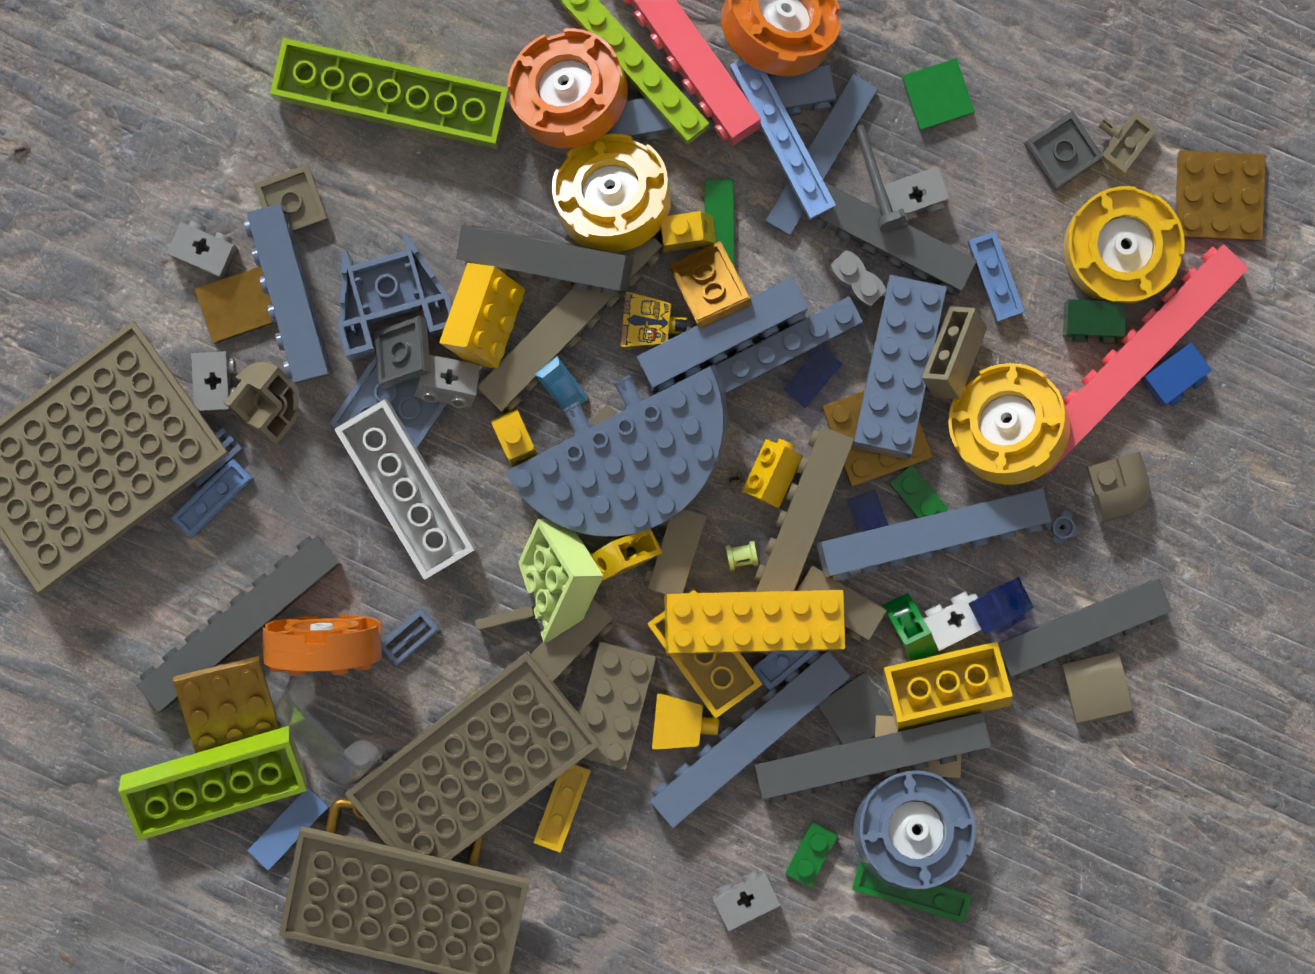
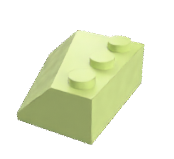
(559, 576)

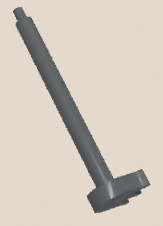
(889, 220)

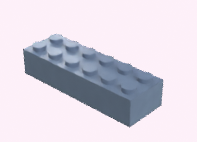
(289, 293)
(711, 344)
(896, 367)

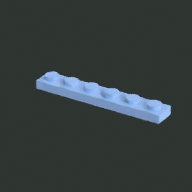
(784, 139)

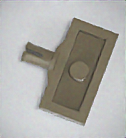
(1126, 141)

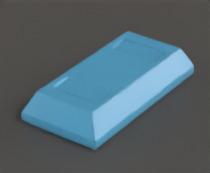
(561, 384)

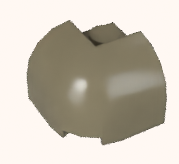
(265, 401)
(1119, 487)

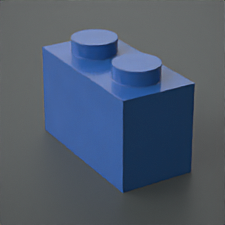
(1176, 375)

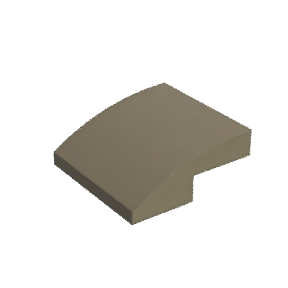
(1097, 688)

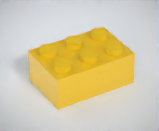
(482, 315)

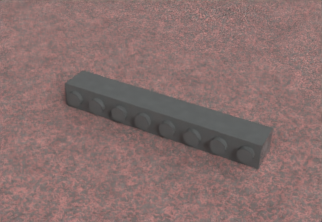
(242, 621)
(873, 756)

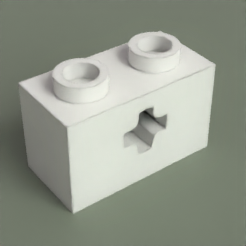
(946, 634)

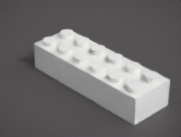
(405, 488)

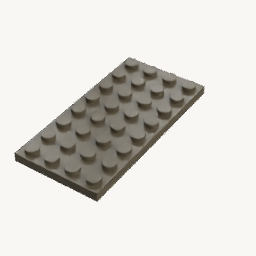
(475, 764)
(402, 905)

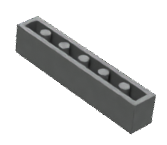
(902, 247)
(545, 258)
(1084, 627)

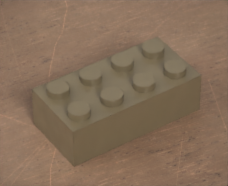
(616, 701)

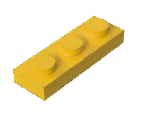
(562, 808)

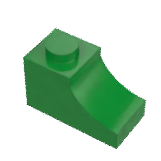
(910, 628)

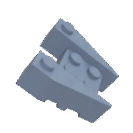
(384, 291)

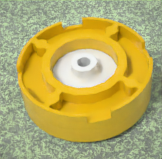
(612, 193)
(1151, 240)
(1009, 424)

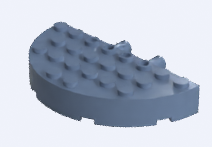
(634, 464)

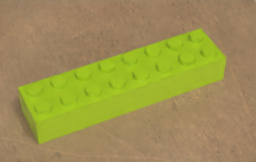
(390, 93)

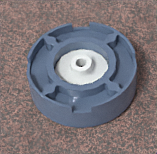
(941, 823)

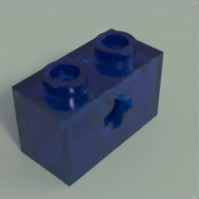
(1001, 607)

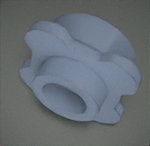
(1071, 529)

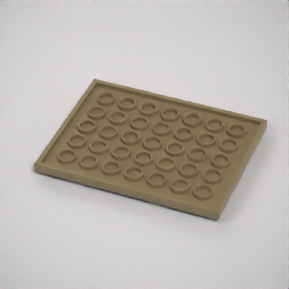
(97, 456)

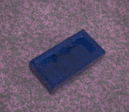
(812, 376)
(867, 511)

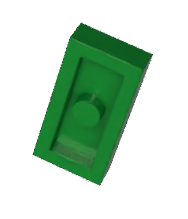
(917, 494)
(811, 854)

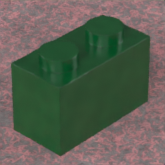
(1094, 320)

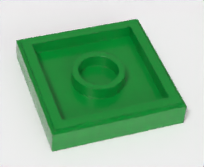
(938, 94)

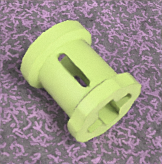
(742, 555)

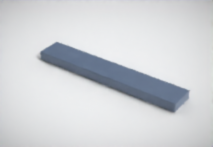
(825, 148)

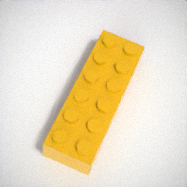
(754, 622)

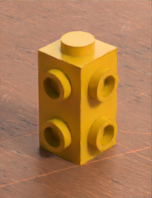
(772, 472)

